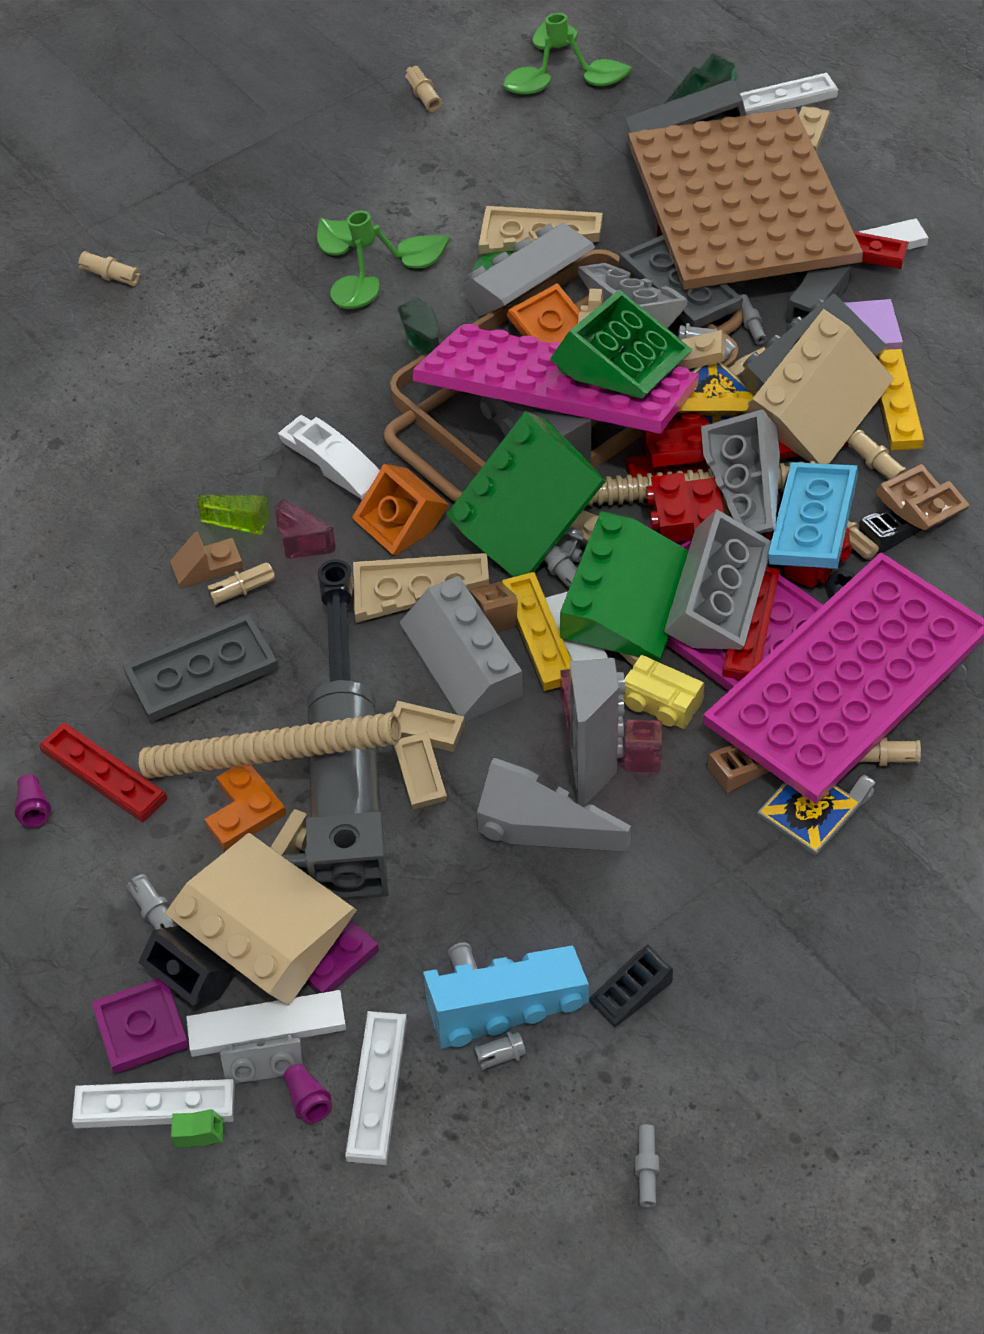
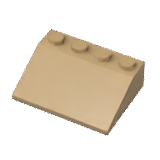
(822, 389)
(262, 916)

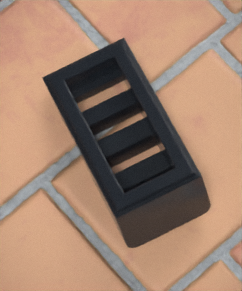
(872, 525)
(645, 958)

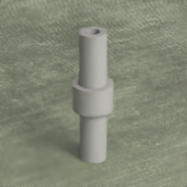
(752, 321)
(647, 1166)

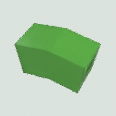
(196, 1128)

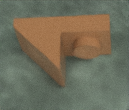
(202, 563)
(497, 604)

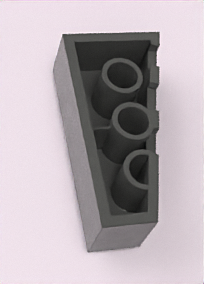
(706, 105)
(574, 429)

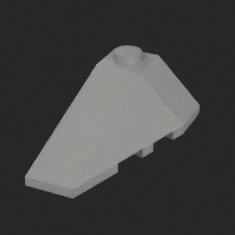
(661, 304)
(746, 467)
(529, 813)

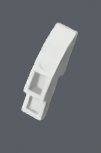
(332, 452)

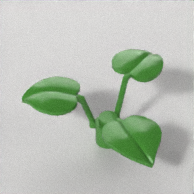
(557, 34)
(359, 232)

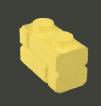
(663, 692)

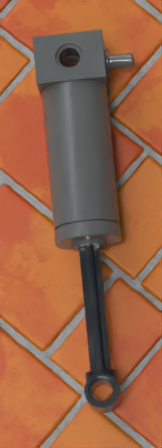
(345, 822)

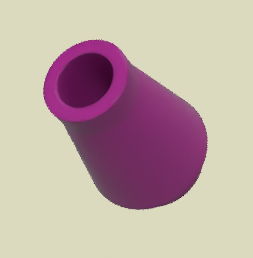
(31, 803)
(307, 1095)

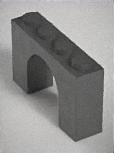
(814, 286)
(761, 366)

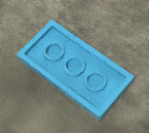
(813, 515)

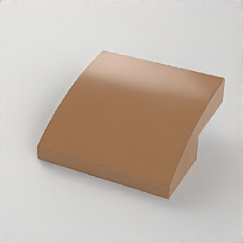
(920, 498)

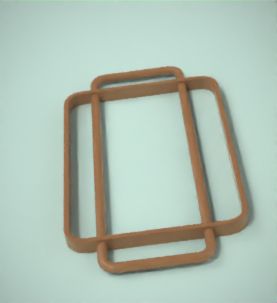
(489, 322)

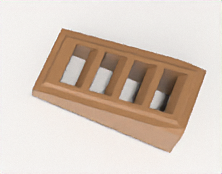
(731, 779)

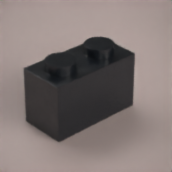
(186, 965)

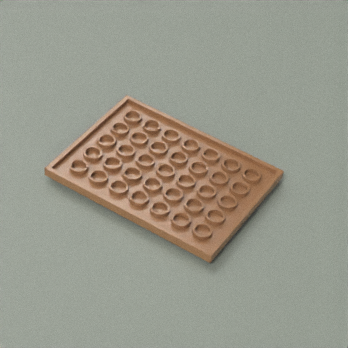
(742, 199)

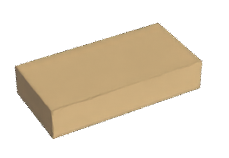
(442, 727)
(419, 771)

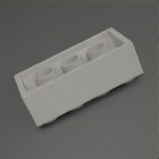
(525, 267)
(718, 584)
(462, 650)
(595, 724)

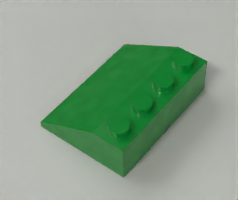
(620, 348)
(526, 496)
(623, 588)

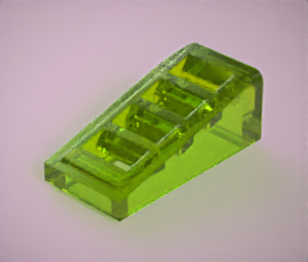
(237, 512)

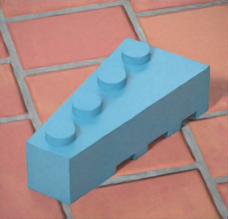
(504, 994)

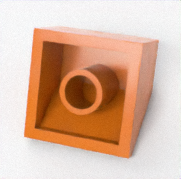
(399, 509)

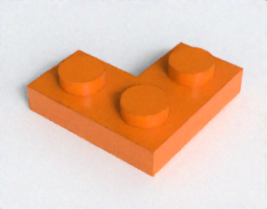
(251, 808)

